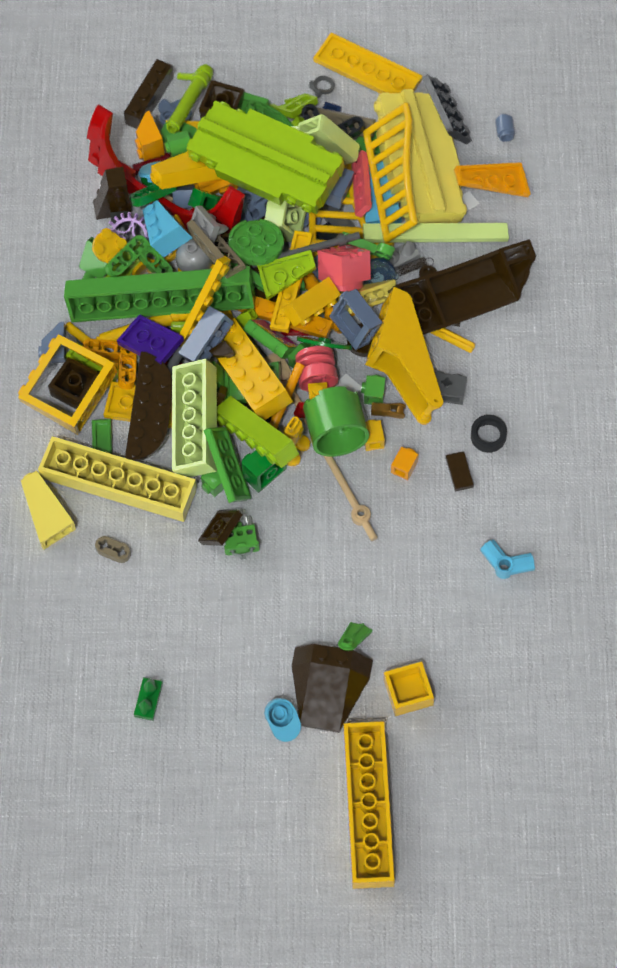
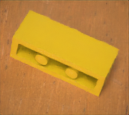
(312, 302)

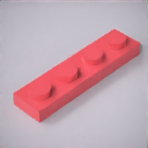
(361, 185)

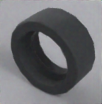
(495, 421)

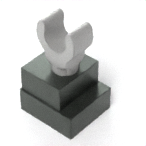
(122, 227)

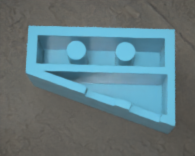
(163, 229)

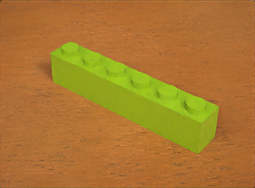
(256, 432)

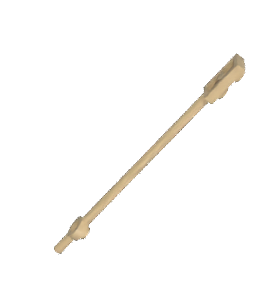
(358, 520)

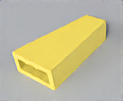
(46, 511)

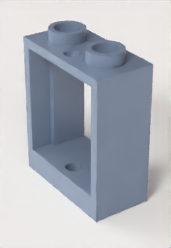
(348, 326)

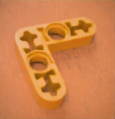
(122, 357)

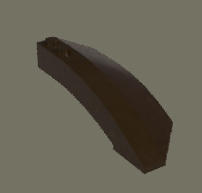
(473, 285)

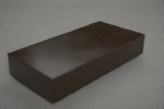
(459, 471)

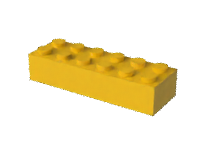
(253, 375)

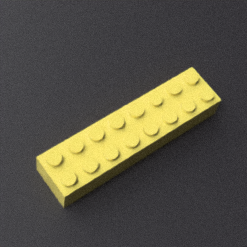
(117, 479)

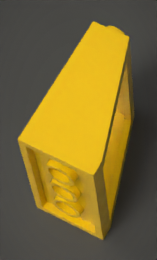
(91, 398)

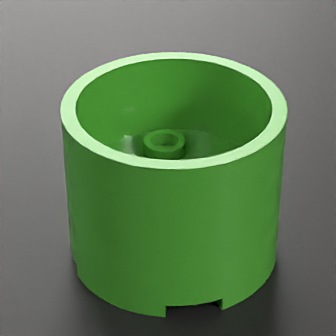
(336, 422)

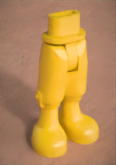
(294, 431)

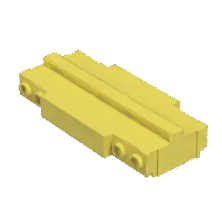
(431, 158)

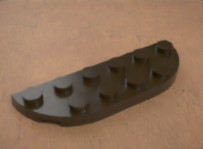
(149, 409)

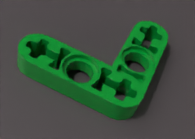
(149, 193)

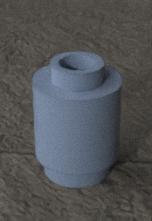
(505, 127)

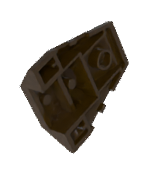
(328, 684)

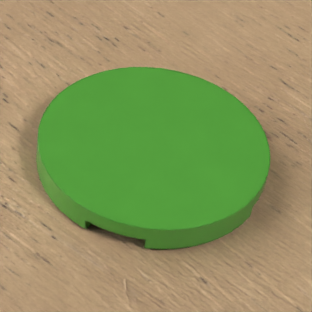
(256, 241)

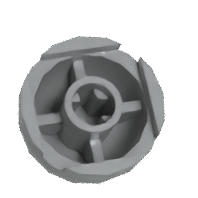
(191, 257)

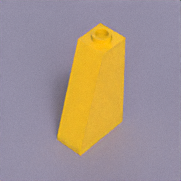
(180, 171)

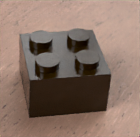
(72, 382)

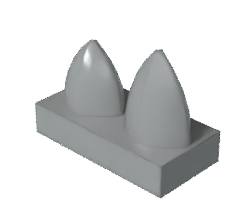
(207, 223)
(404, 254)

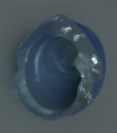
(381, 270)

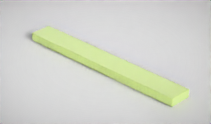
(441, 232)

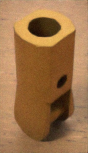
(383, 409)

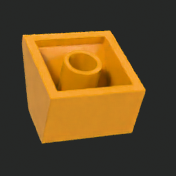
(149, 140)

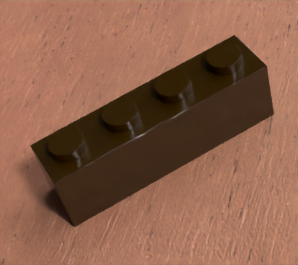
(149, 93)

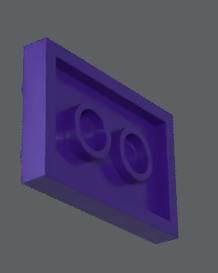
(150, 338)

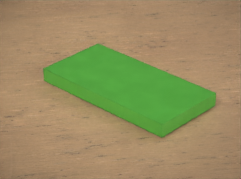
(227, 464)

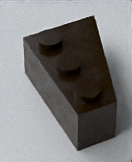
(112, 194)

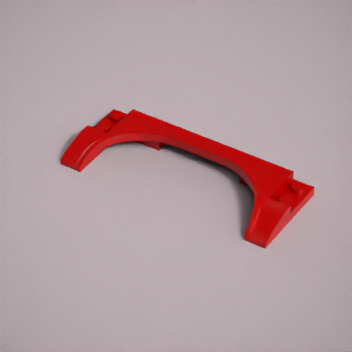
(101, 154)

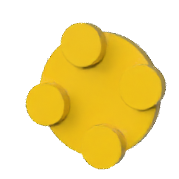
(107, 245)

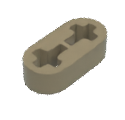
(111, 553)

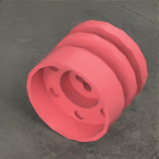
(318, 368)

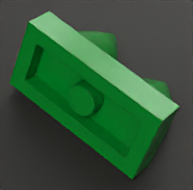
(148, 699)

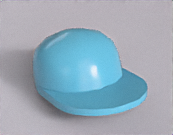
(282, 719)

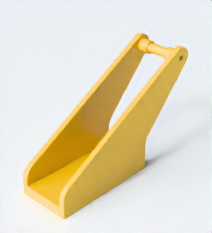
(403, 356)

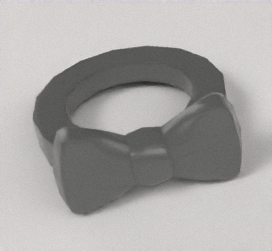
(313, 85)

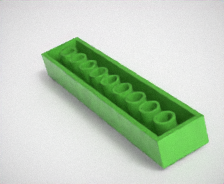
(153, 295)

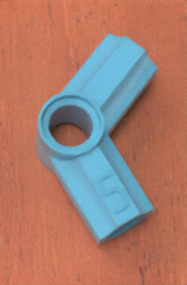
(497, 557)

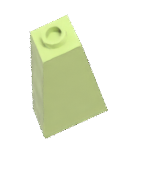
(331, 137)

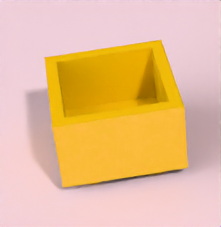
(408, 688)

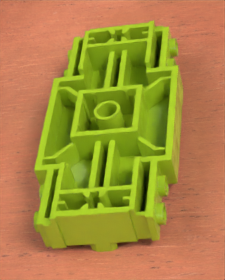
(266, 157)

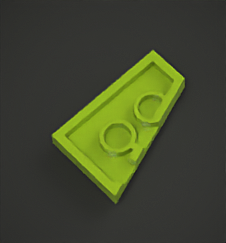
(285, 272)

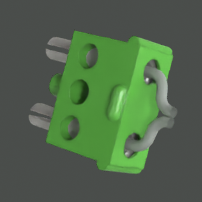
(242, 540)

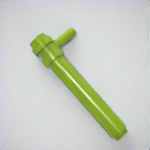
(199, 82)

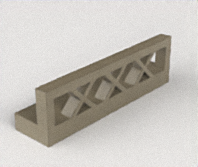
(214, 252)

